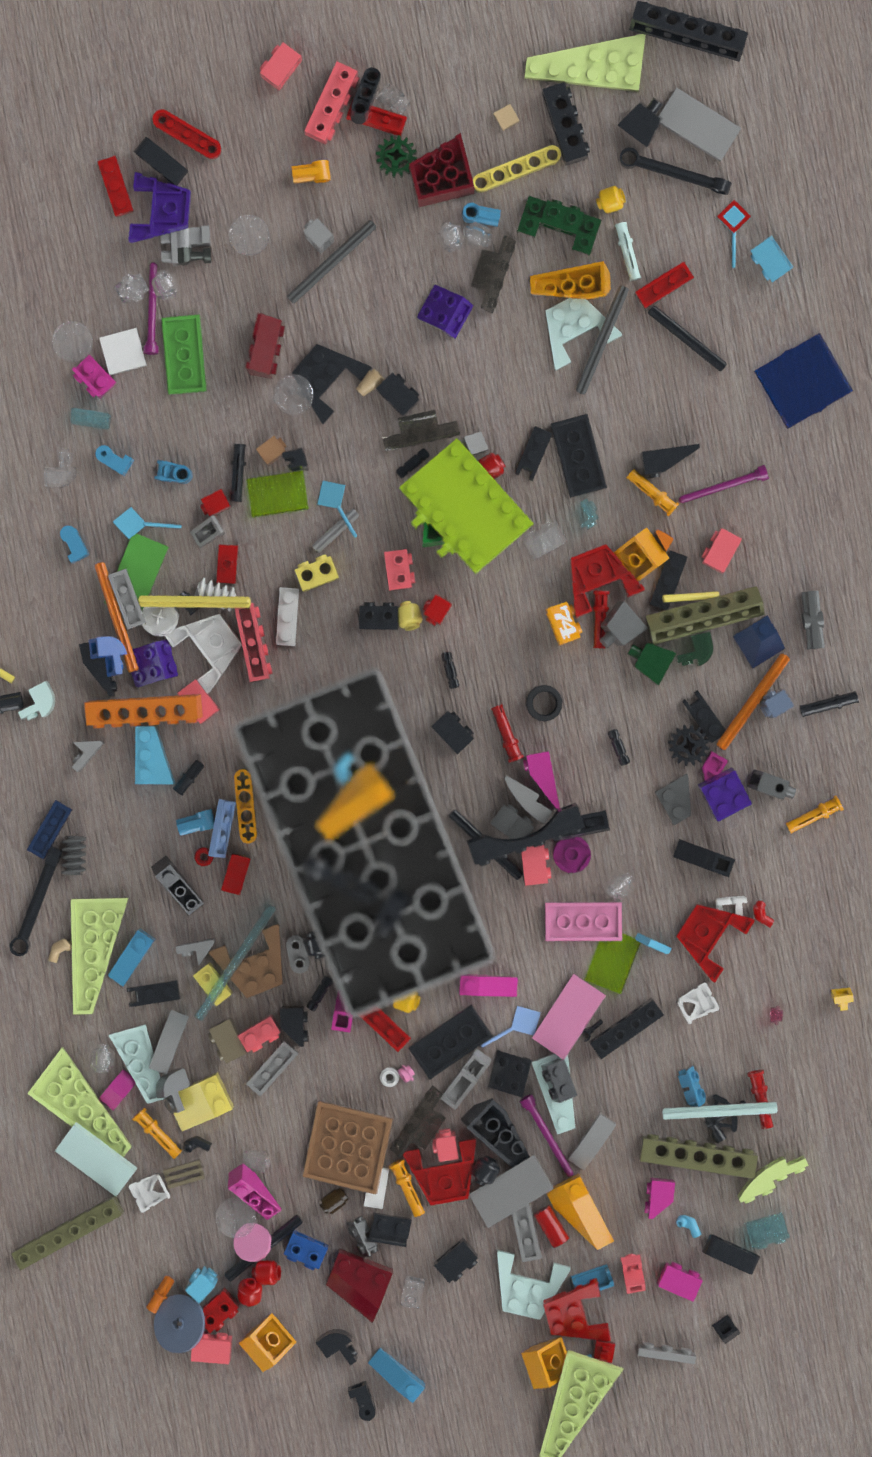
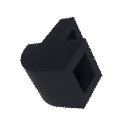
(337, 1340)

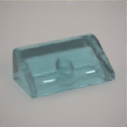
(90, 418)

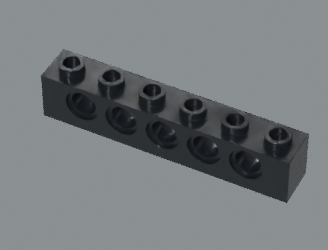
(695, 38)

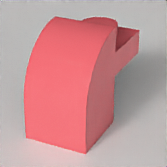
(633, 1273)

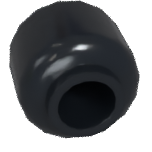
(313, 945)
(485, 1170)

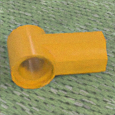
(317, 172)

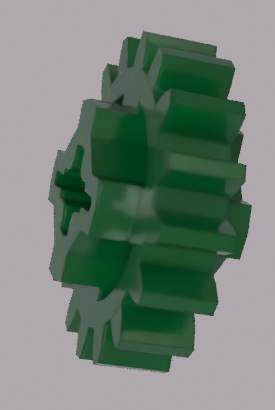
(403, 157)

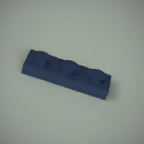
(49, 829)

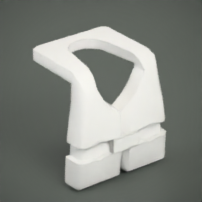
(738, 900)
(703, 1002)
(144, 1192)

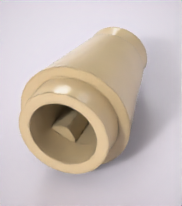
(370, 382)

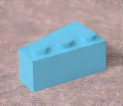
(150, 757)

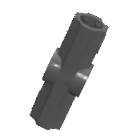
(812, 620)

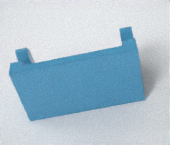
(602, 1274)

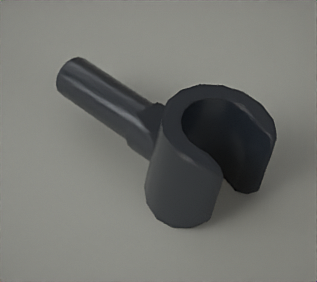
(590, 1030)

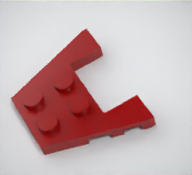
(596, 570)
(704, 930)
(446, 1181)
(567, 1314)

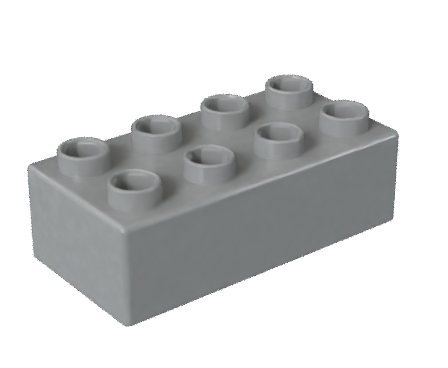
(393, 846)

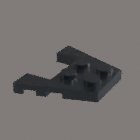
(321, 370)

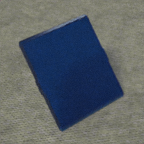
(803, 380)

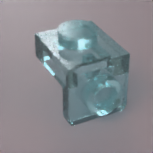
(589, 509)

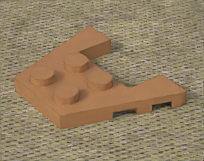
(258, 971)

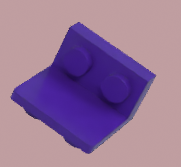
(445, 310)

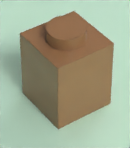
(272, 450)

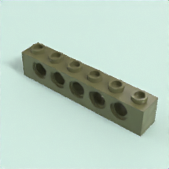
(705, 615)
(745, 1169)
(67, 1232)

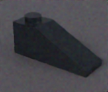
(659, 461)

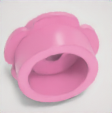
(406, 1073)

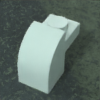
(44, 702)

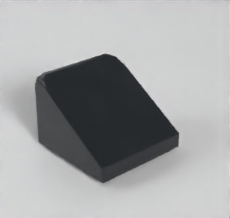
(726, 1329)

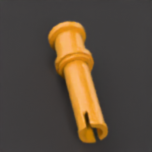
(660, 498)
(822, 811)
(150, 1126)
(404, 1180)

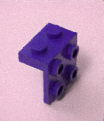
(154, 663)

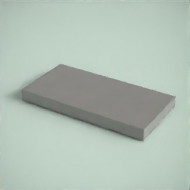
(699, 124)
(511, 1191)

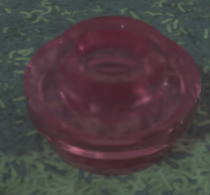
(776, 1015)

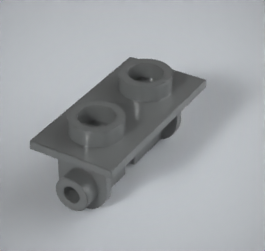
(358, 1231)

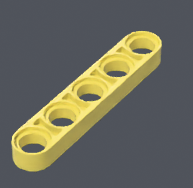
(526, 168)

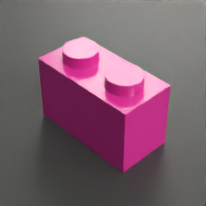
(680, 1281)

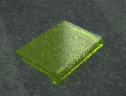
(277, 494)
(613, 963)

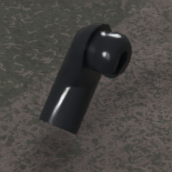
(196, 1142)

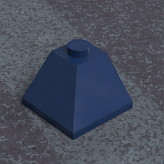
(759, 641)

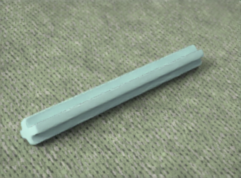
(720, 1110)

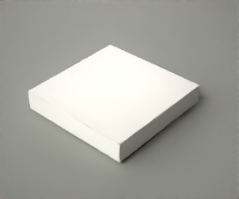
(123, 351)

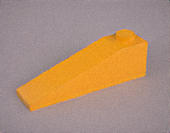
(576, 282)
(357, 799)
(576, 1205)

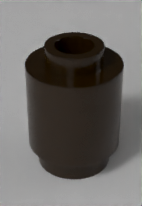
(333, 1201)

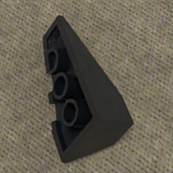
(495, 1129)

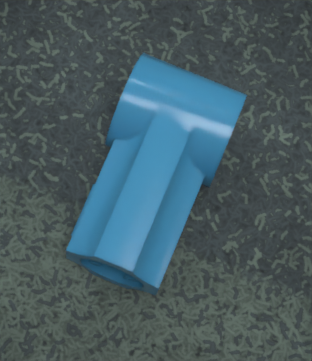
(484, 215)
(200, 821)

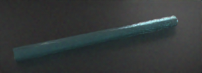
(235, 962)

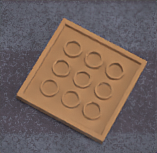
(347, 1147)

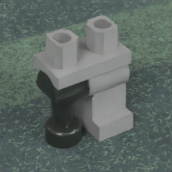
(182, 244)

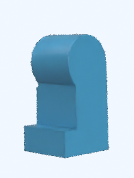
(107, 457)
(75, 543)

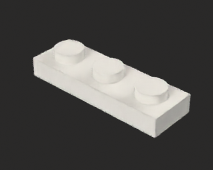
(287, 616)

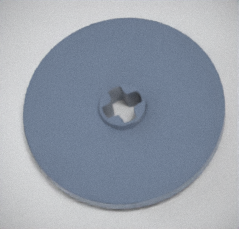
(174, 1337)

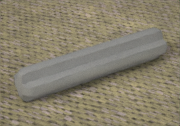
(334, 531)

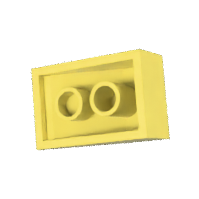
(203, 1102)

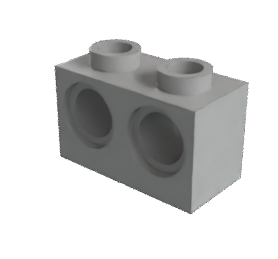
(318, 235)

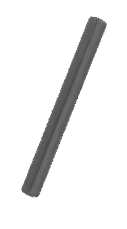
(331, 261)
(602, 340)

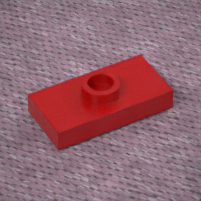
(227, 564)

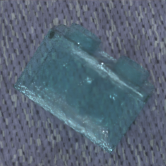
(767, 1231)

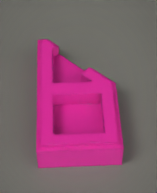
(713, 765)

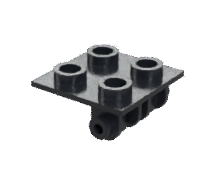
(510, 1073)

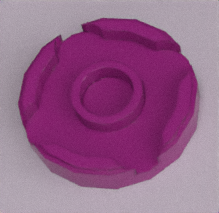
(572, 854)

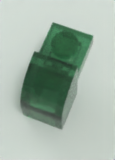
(702, 648)

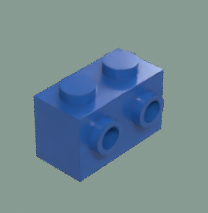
(305, 1250)

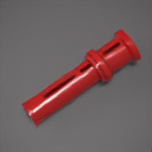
(600, 608)
(509, 742)
(759, 1090)

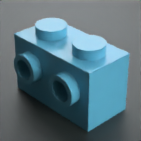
(771, 259)
(201, 1283)

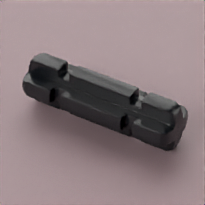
(412, 463)
(450, 670)
(618, 747)
(319, 993)

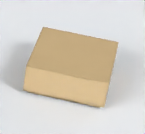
(506, 117)

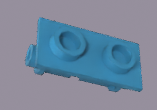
(695, 1095)

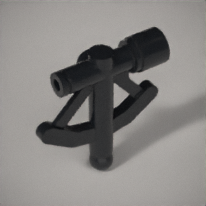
(714, 1122)

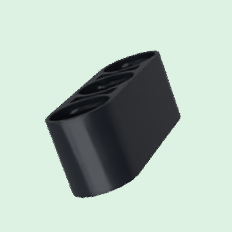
(368, 88)
(161, 161)
(731, 1254)

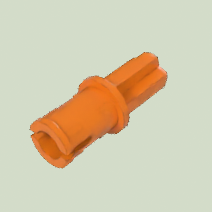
(160, 1294)

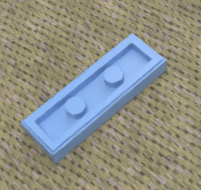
(222, 828)

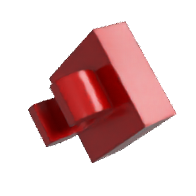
(604, 1351)

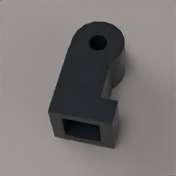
(364, 1400)

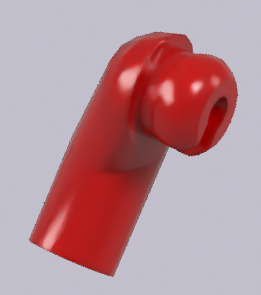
(760, 914)

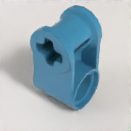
(169, 472)

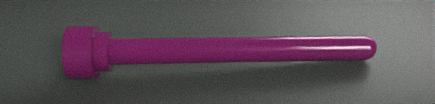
(150, 346)
(758, 474)
(528, 1103)

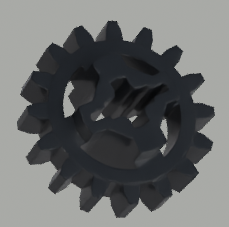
(697, 743)

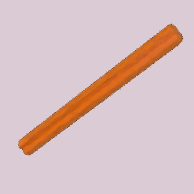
(116, 616)
(753, 701)

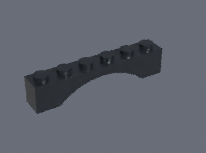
(564, 821)

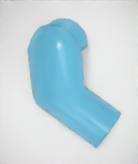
(341, 767)
(690, 1223)

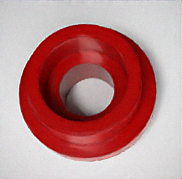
(197, 857)

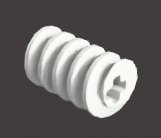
(209, 590)

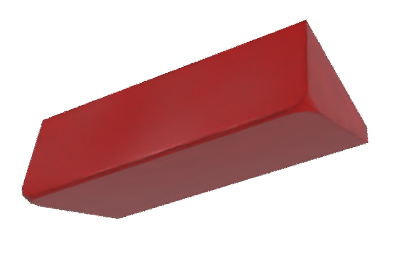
(235, 874)

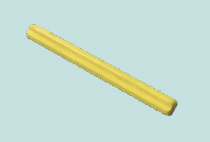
(195, 601)

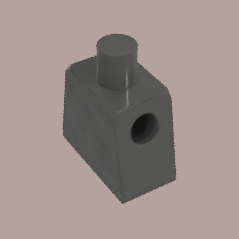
(621, 625)
(766, 784)

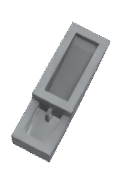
(527, 799)
(168, 1042)
(466, 1079)
(592, 1141)

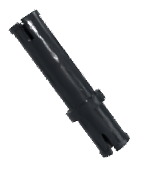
(237, 470)
(828, 704)

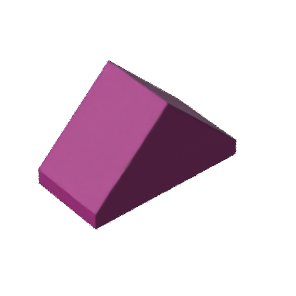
(118, 1090)

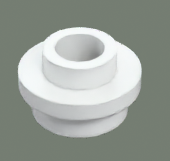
(389, 1083)

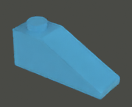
(131, 957)
(397, 1375)

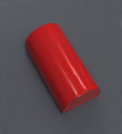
(551, 1226)

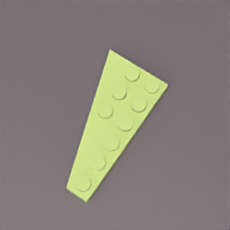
(603, 64)
(93, 936)
(73, 1100)
(578, 1394)

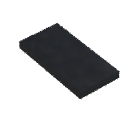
(578, 455)
(450, 1042)

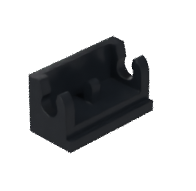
(297, 459)

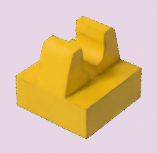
(842, 997)

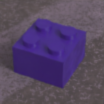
(724, 794)

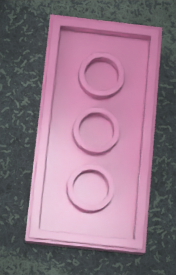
(583, 921)
(568, 1016)

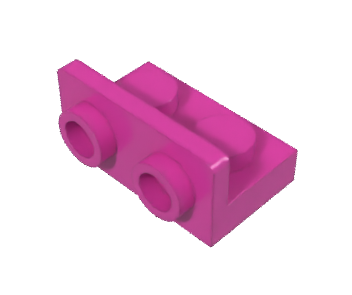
(94, 376)

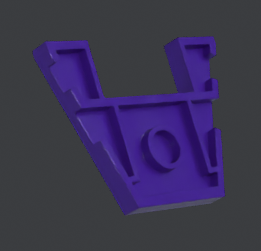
(168, 211)

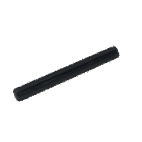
(687, 338)
(468, 828)
(276, 1237)

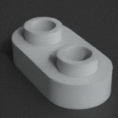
(297, 954)

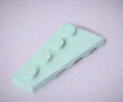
(137, 1052)
(561, 1113)

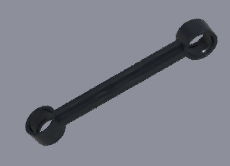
(715, 184)
(51, 862)

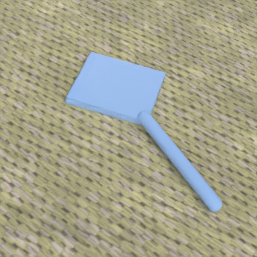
(524, 1021)

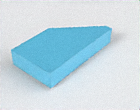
(652, 943)

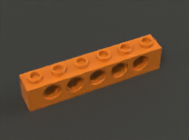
(191, 703)

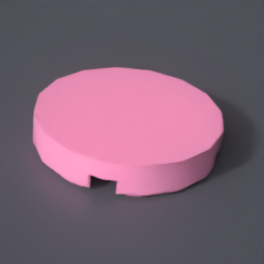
(254, 1245)

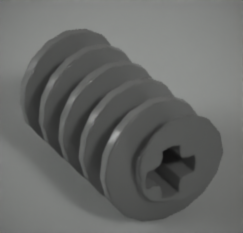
(74, 855)

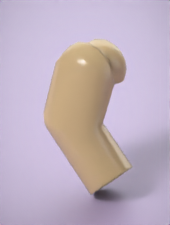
(59, 947)

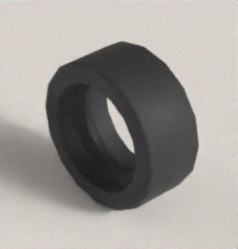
(558, 705)

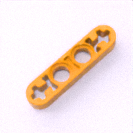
(242, 806)

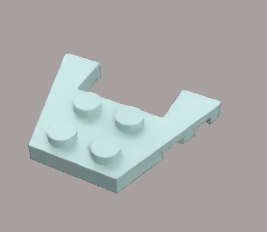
(569, 321)
(524, 1294)

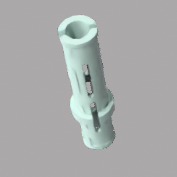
(627, 250)

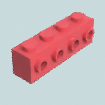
(331, 102)
(252, 644)

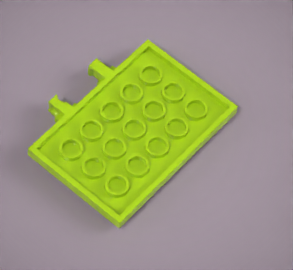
(465, 507)

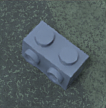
(775, 703)

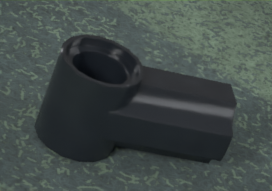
(11, 702)

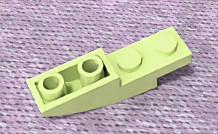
(765, 1177)

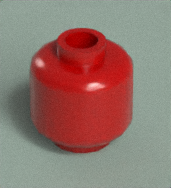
(493, 464)
(266, 1272)
(249, 1292)

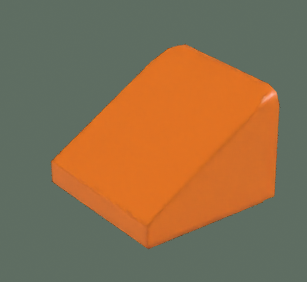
(664, 539)

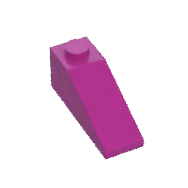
(541, 771)
(488, 985)

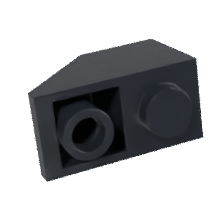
(292, 1023)

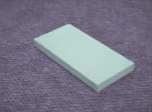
(96, 1159)

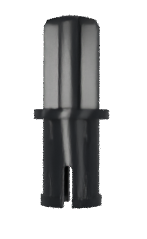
(188, 777)

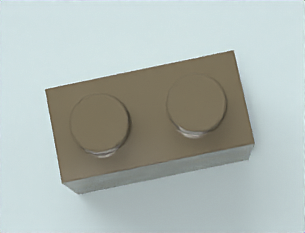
(227, 1040)

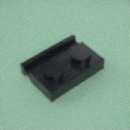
(389, 1229)

